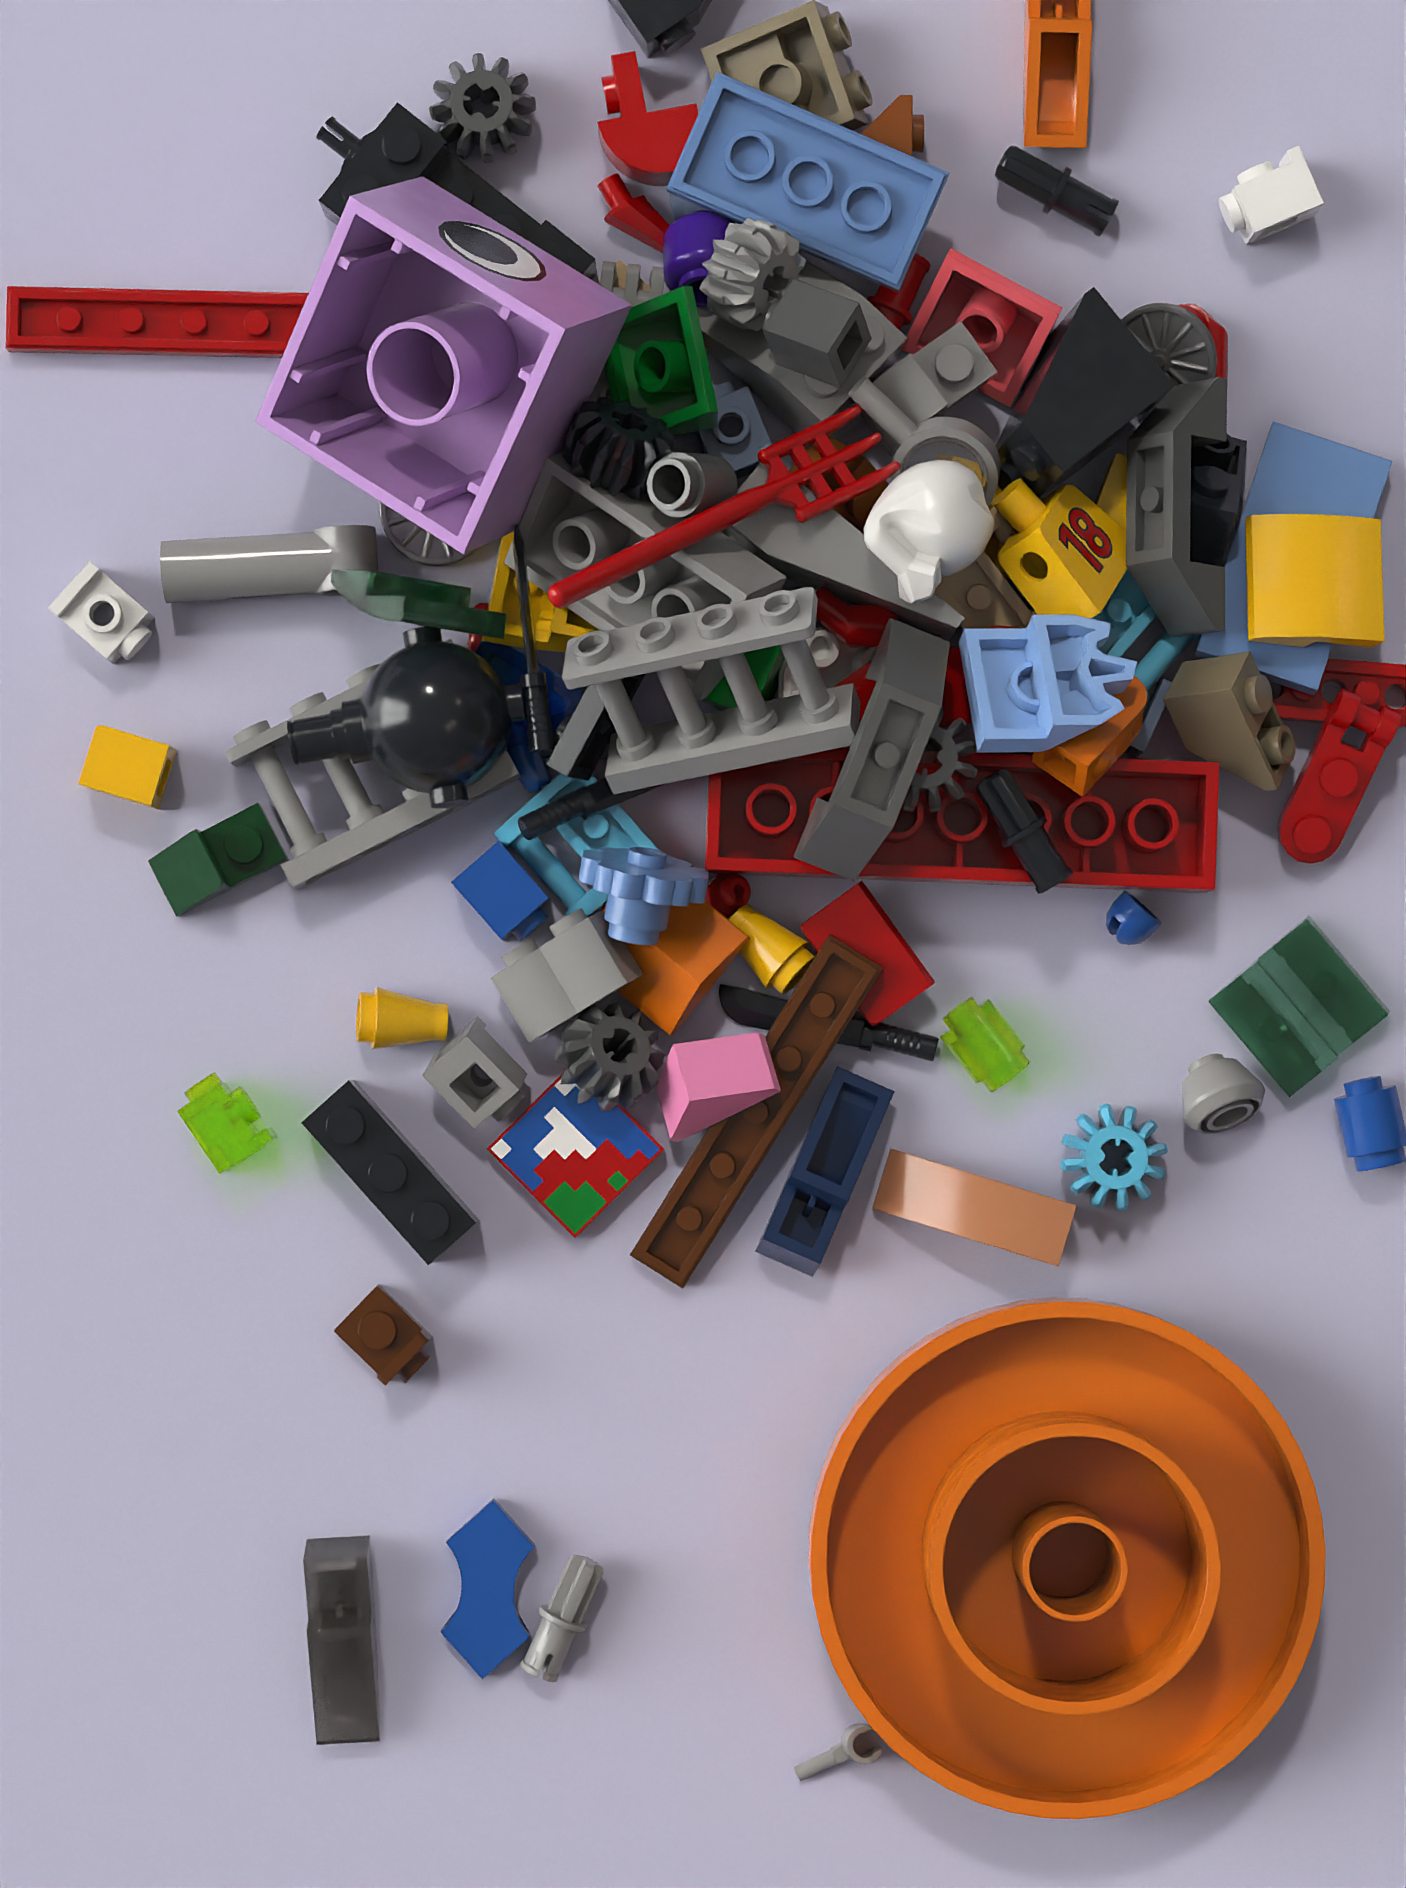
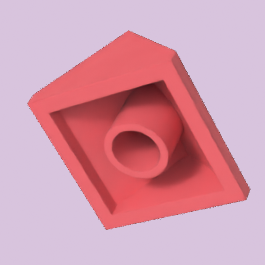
(997, 312)

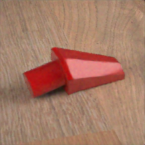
(631, 214)

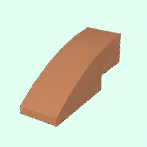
(974, 1207)

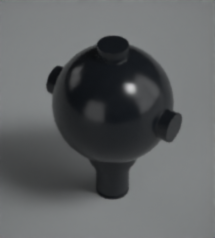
(426, 719)

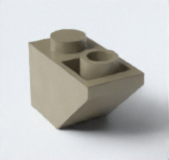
(1231, 719)

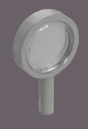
(931, 439)

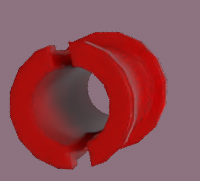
(896, 305)

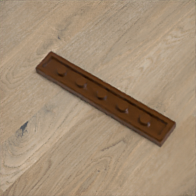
(738, 1145)

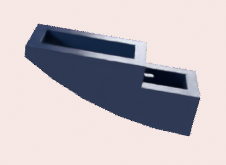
(825, 1171)

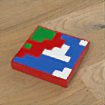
(574, 1154)

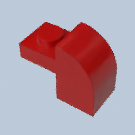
(641, 142)

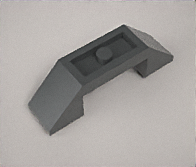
(1181, 592)
(883, 754)

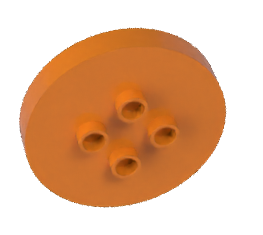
(1066, 1558)

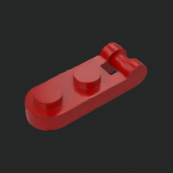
(1334, 778)

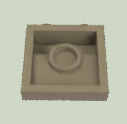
(799, 62)

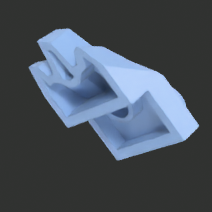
(1041, 682)

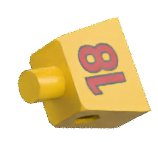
(1061, 550)

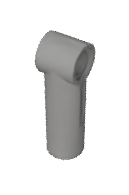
(264, 563)

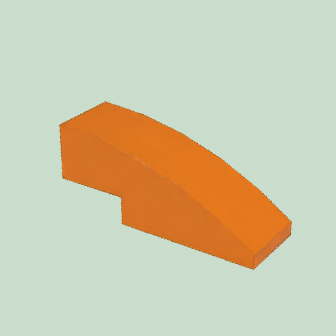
(1056, 73)

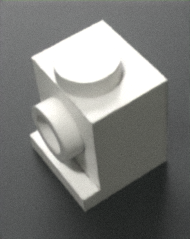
(1271, 198)
(81, 597)

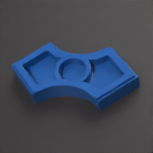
(487, 1619)

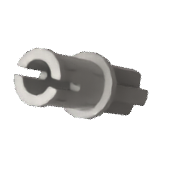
(562, 1618)

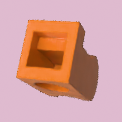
(1089, 755)

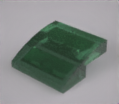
(417, 602)
(1299, 1006)

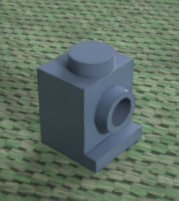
(743, 449)

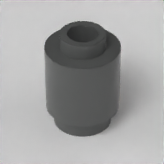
(690, 483)

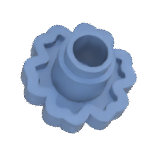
(641, 889)

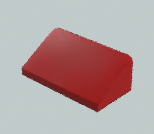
(865, 927)

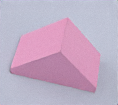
(713, 1081)

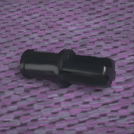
(1054, 189)
(1023, 830)

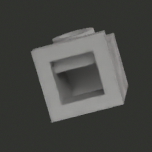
(455, 1080)

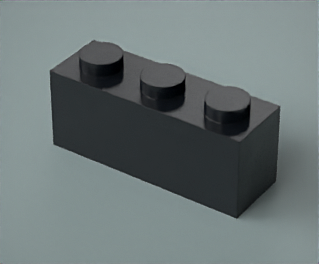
(390, 1171)

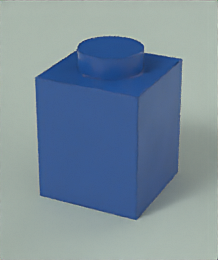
(503, 893)

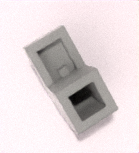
(933, 379)

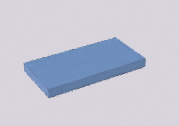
(810, 177)
(1293, 477)

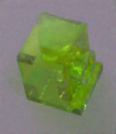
(224, 1122)

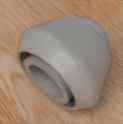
(1219, 1094)

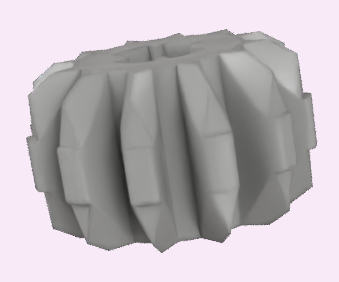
(750, 271)

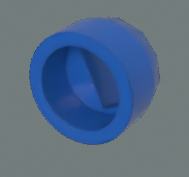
(1130, 920)

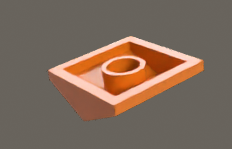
(683, 963)

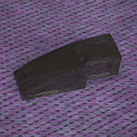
(342, 1639)

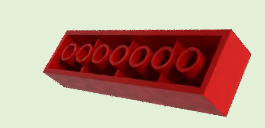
(1133, 830)

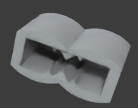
(565, 974)

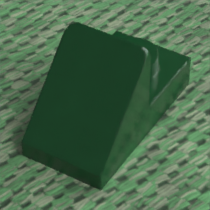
(217, 859)

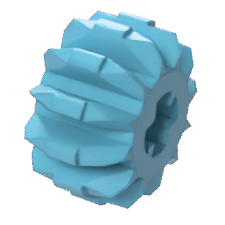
(1134, 1158)

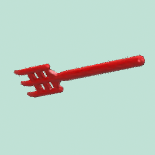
(778, 488)

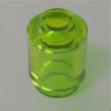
(984, 1043)

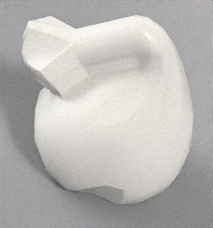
(929, 525)

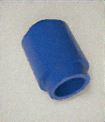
(1371, 1123)

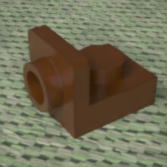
(385, 1336)

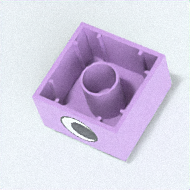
(440, 360)

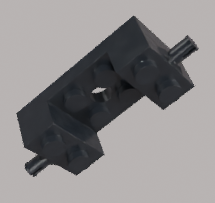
(409, 149)

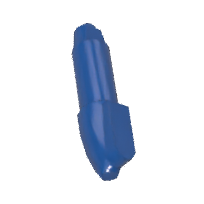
(529, 765)

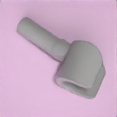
(839, 1754)

